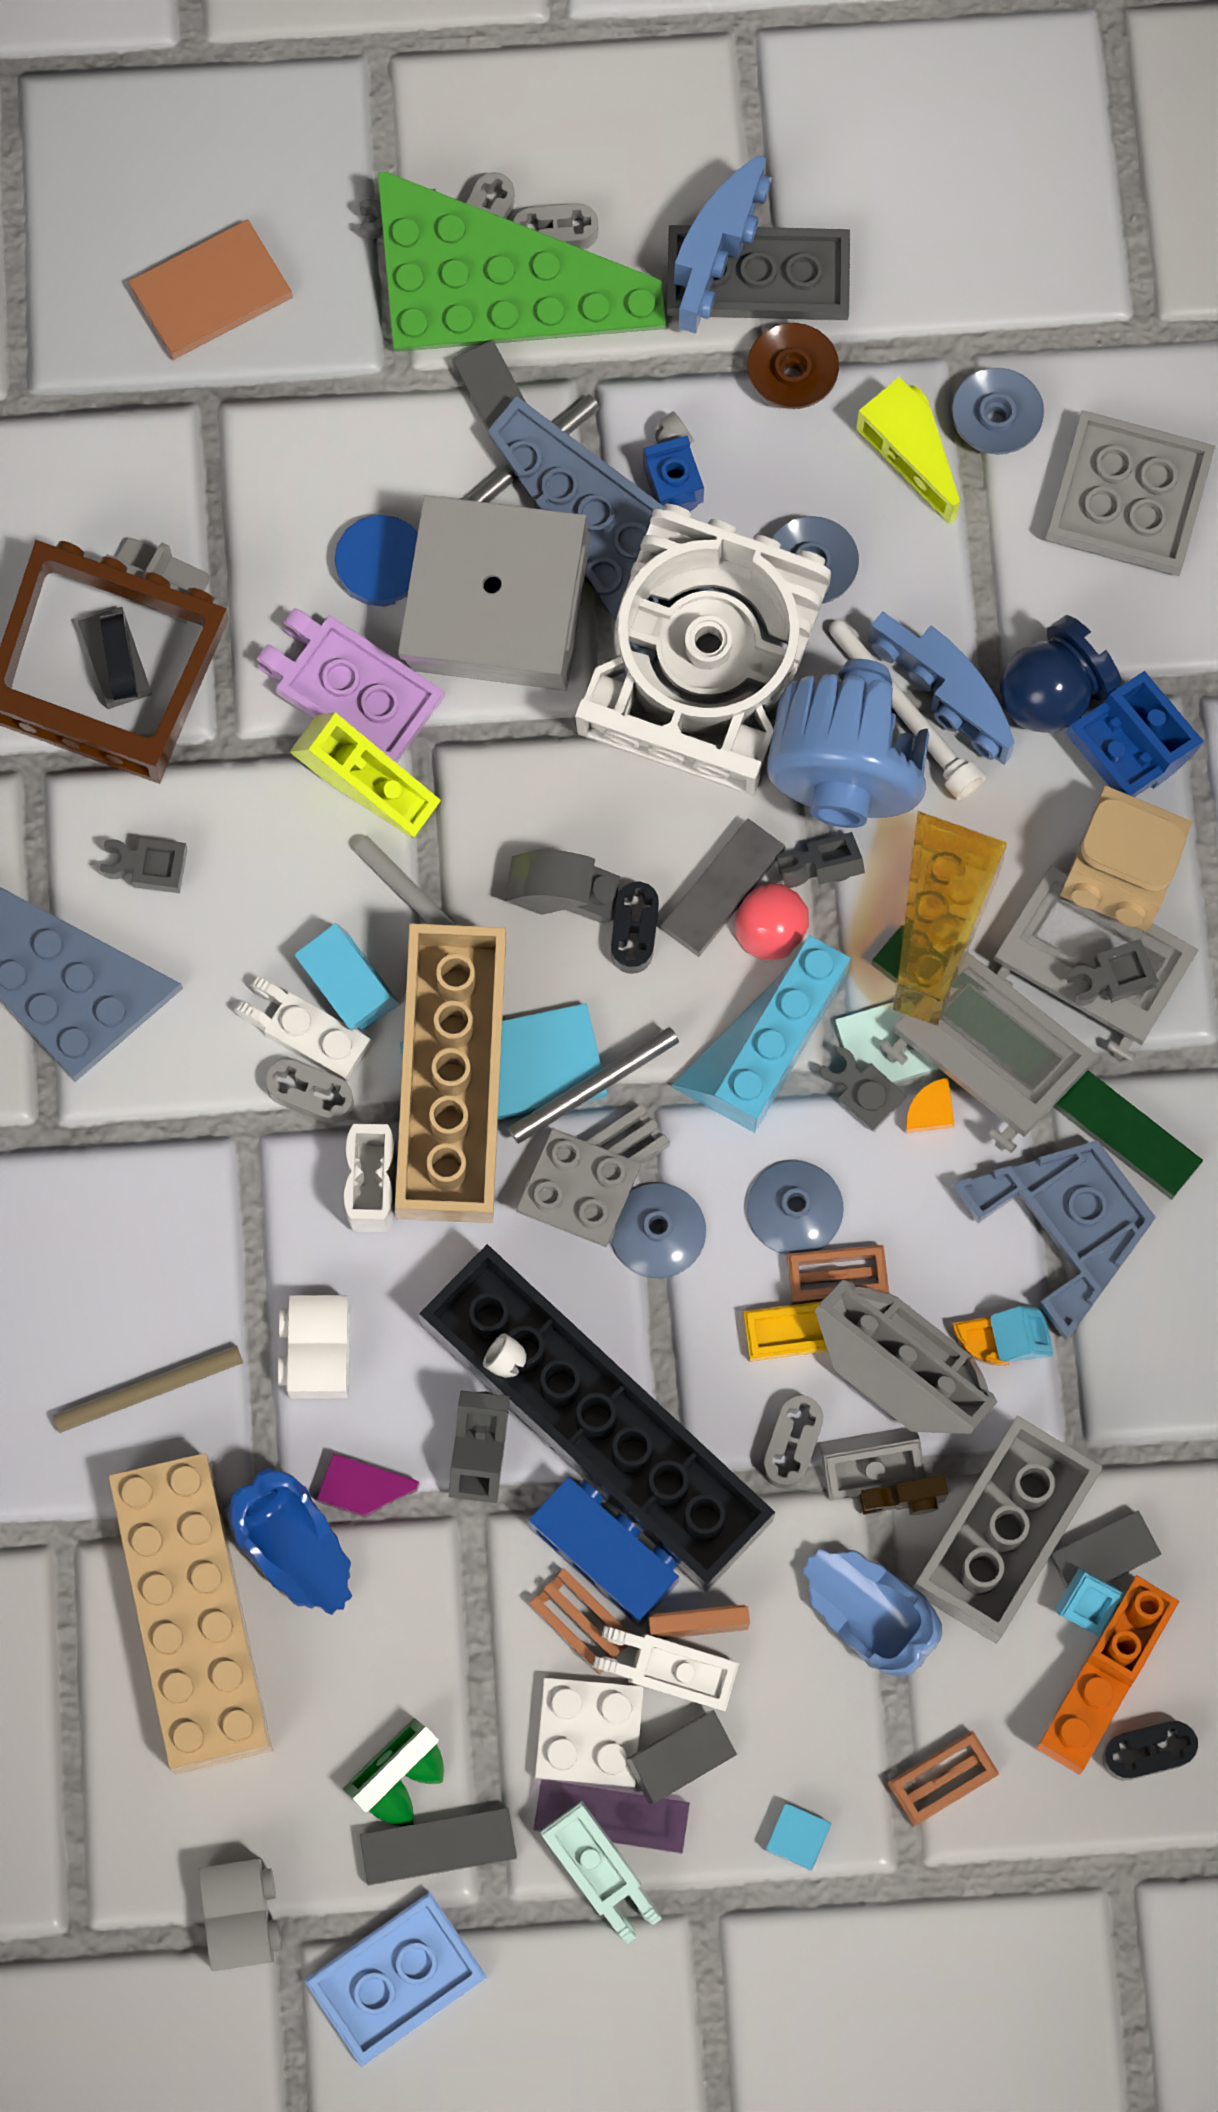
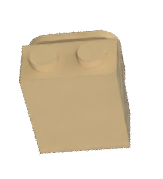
(1126, 859)

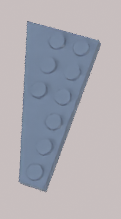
(572, 479)
(72, 987)

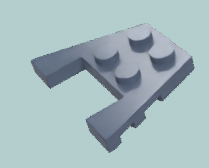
(1084, 1210)

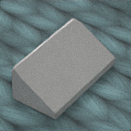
(871, 1462)

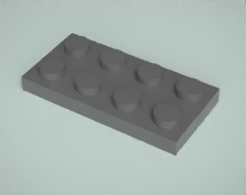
(777, 276)

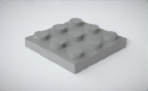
(1130, 493)

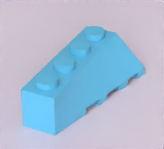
(759, 1049)

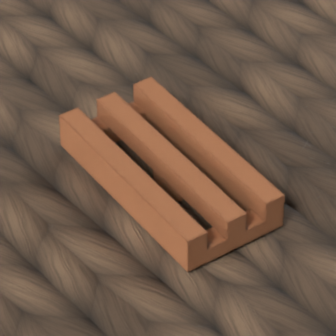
(797, 1279)
(552, 1591)
(699, 1622)
(907, 1801)

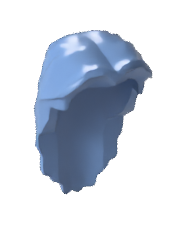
(873, 1611)

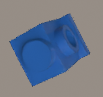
(670, 459)

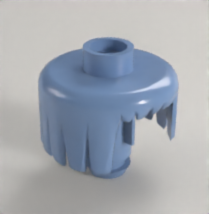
(839, 751)

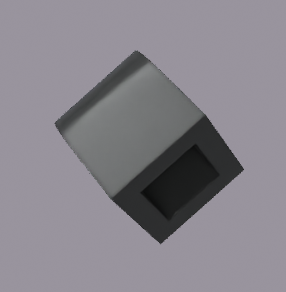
(562, 881)
(479, 1446)

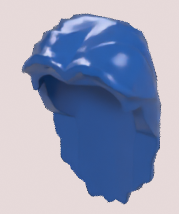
(290, 1541)

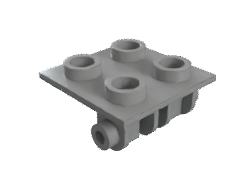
(579, 1188)

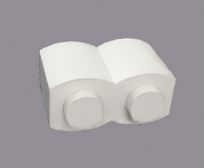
(368, 1187)
(316, 1347)

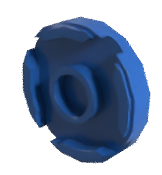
(376, 559)

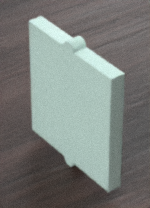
(863, 1036)

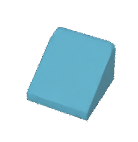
(1021, 1334)

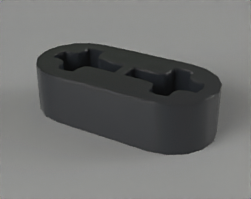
(119, 657)
(624, 926)
(1146, 1739)

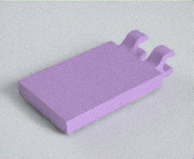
(355, 680)

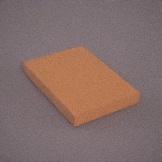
(210, 289)

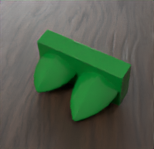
(379, 1785)

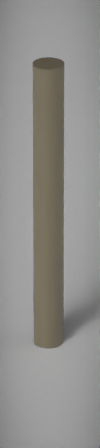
(147, 1389)

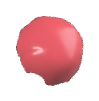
(771, 921)

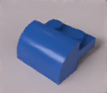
(1135, 737)

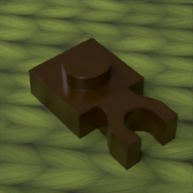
(918, 1496)

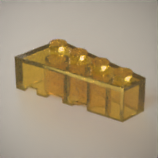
(945, 900)

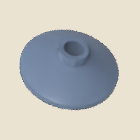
(1002, 393)
(830, 542)
(790, 1230)
(663, 1253)

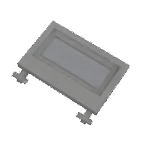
(1060, 935)
(997, 1050)

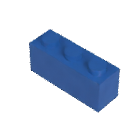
(605, 1549)

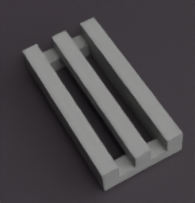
(649, 1127)

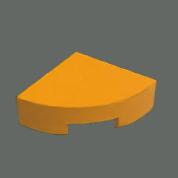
(931, 1108)
(978, 1340)

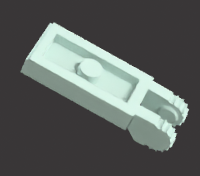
(598, 1868)

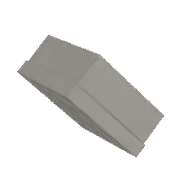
(495, 592)

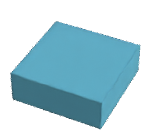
(1089, 1602)
(798, 1837)

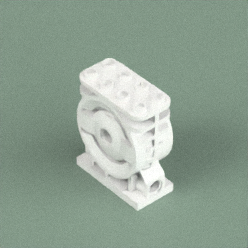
(692, 555)

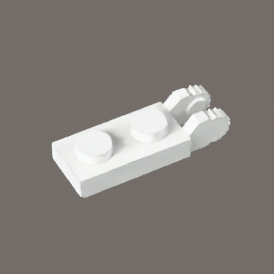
(306, 1030)
(673, 1669)

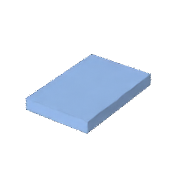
(395, 1979)

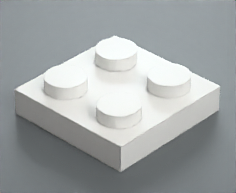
(588, 1732)

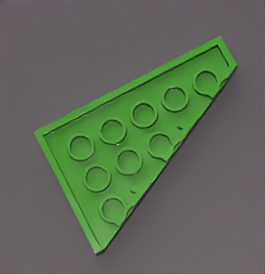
(478, 277)

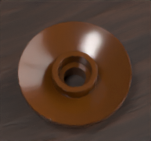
(798, 348)

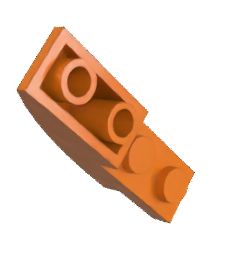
(1107, 1675)

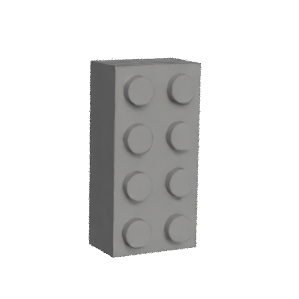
(1007, 1529)

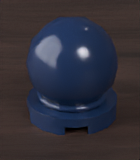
(1054, 679)

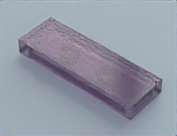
(622, 1815)

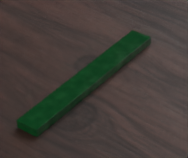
(1104, 1116)

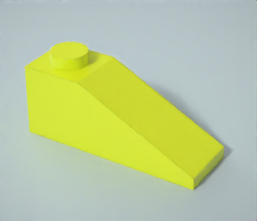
(906, 435)
(364, 773)

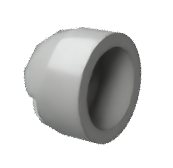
(671, 428)

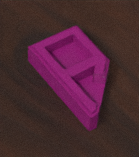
(362, 1487)

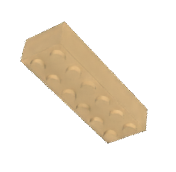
(450, 1073)
(190, 1614)

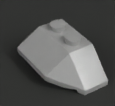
(903, 1361)

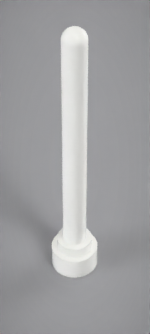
(961, 775)

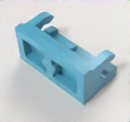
(347, 978)

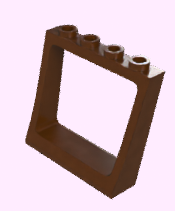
(82, 734)

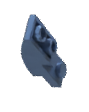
(716, 233)
(961, 693)

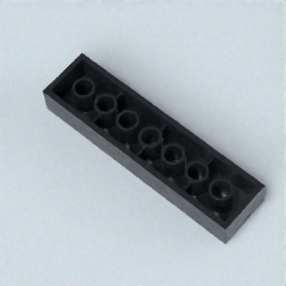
(600, 1419)

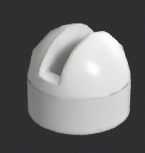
(504, 1356)

